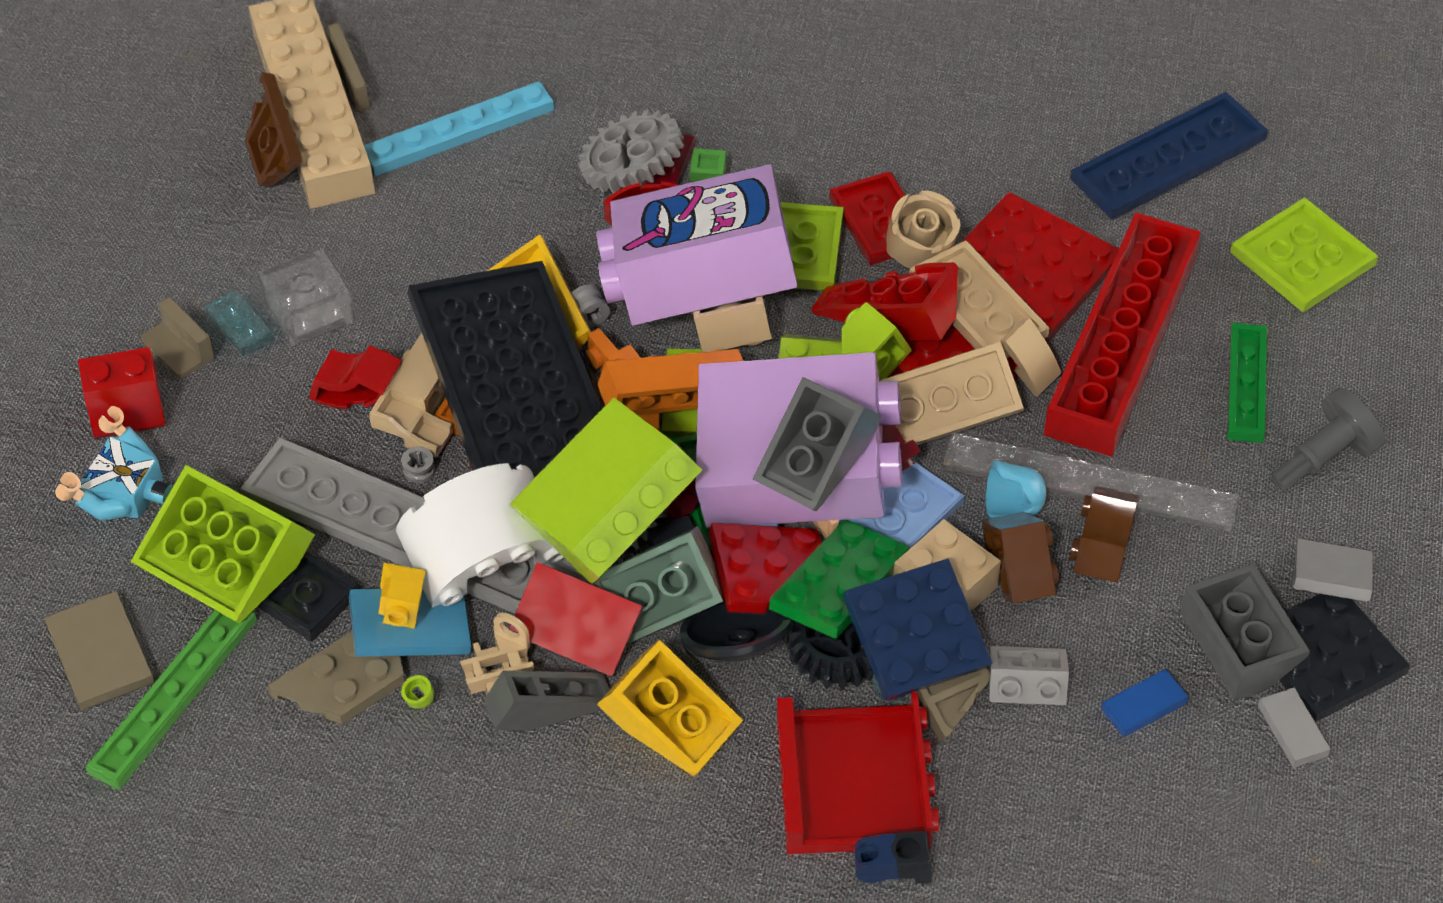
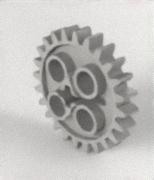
(630, 151)

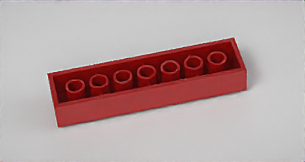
(1122, 335)

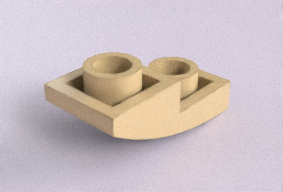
(1033, 356)

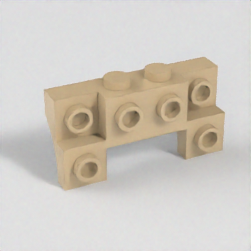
(411, 401)

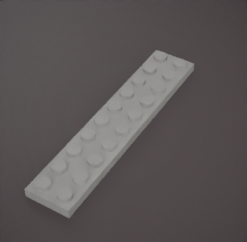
(364, 513)

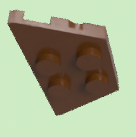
(271, 136)

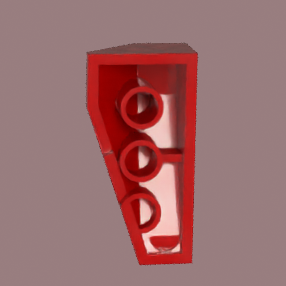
(916, 302)

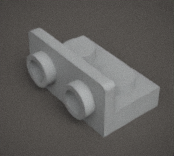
(1028, 675)

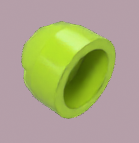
(424, 686)

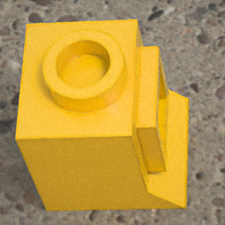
(400, 594)

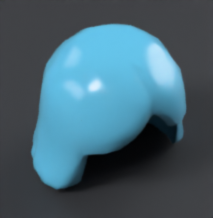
(1013, 490)

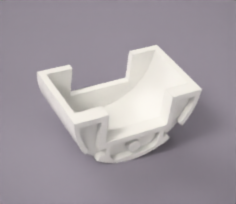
(471, 531)

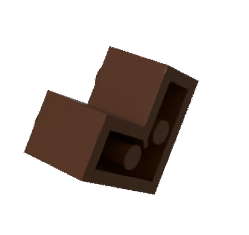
(1024, 553)

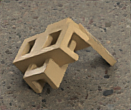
(510, 649)

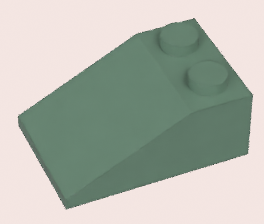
(667, 581)

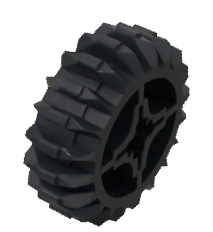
(828, 657)

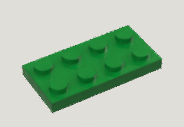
(841, 562)

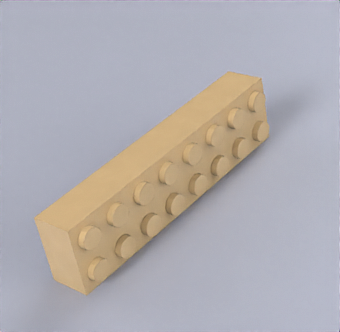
(313, 93)

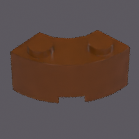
(1105, 533)

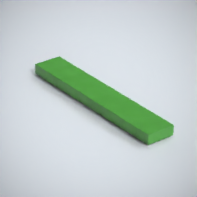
(167, 698)

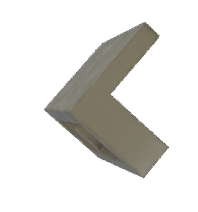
(178, 341)

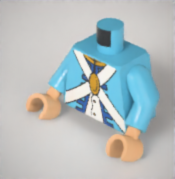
(120, 478)

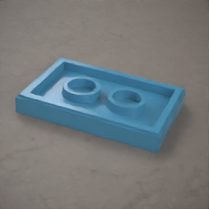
(436, 632)

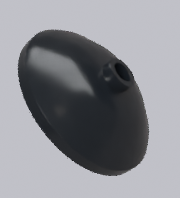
(732, 635)

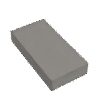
(1294, 727)

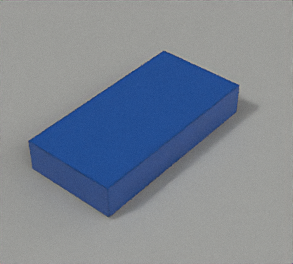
(1144, 703)

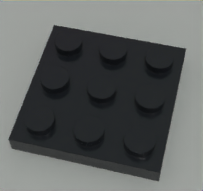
(1344, 658)

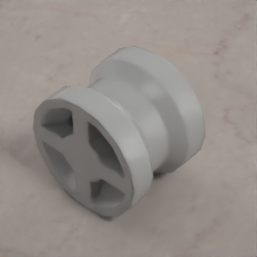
(591, 304)

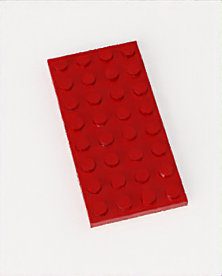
(1040, 258)

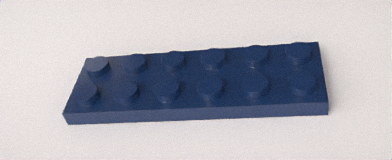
(1168, 155)

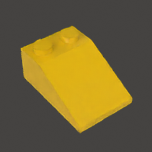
(670, 709)

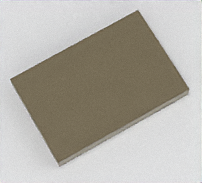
(98, 650)

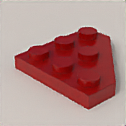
(757, 561)

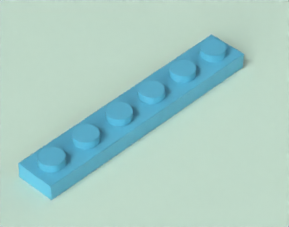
(458, 128)

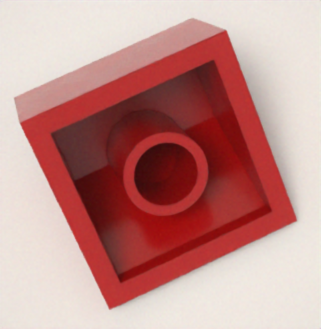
(122, 381)

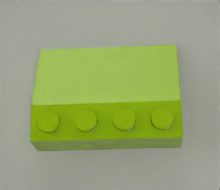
(605, 489)
(220, 545)

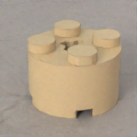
(921, 228)

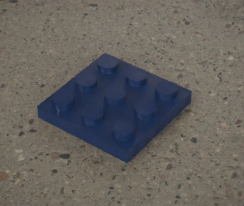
(916, 629)

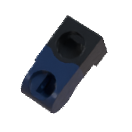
(893, 857)

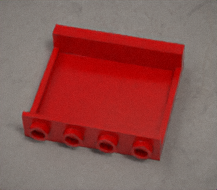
(853, 775)

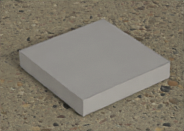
(1333, 570)

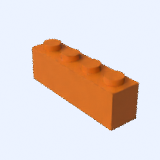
(658, 382)

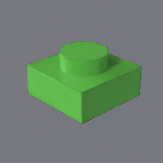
(707, 164)

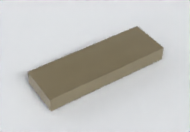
(348, 67)

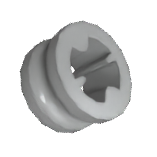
(416, 474)

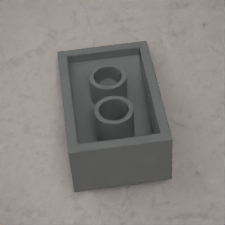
(815, 444)

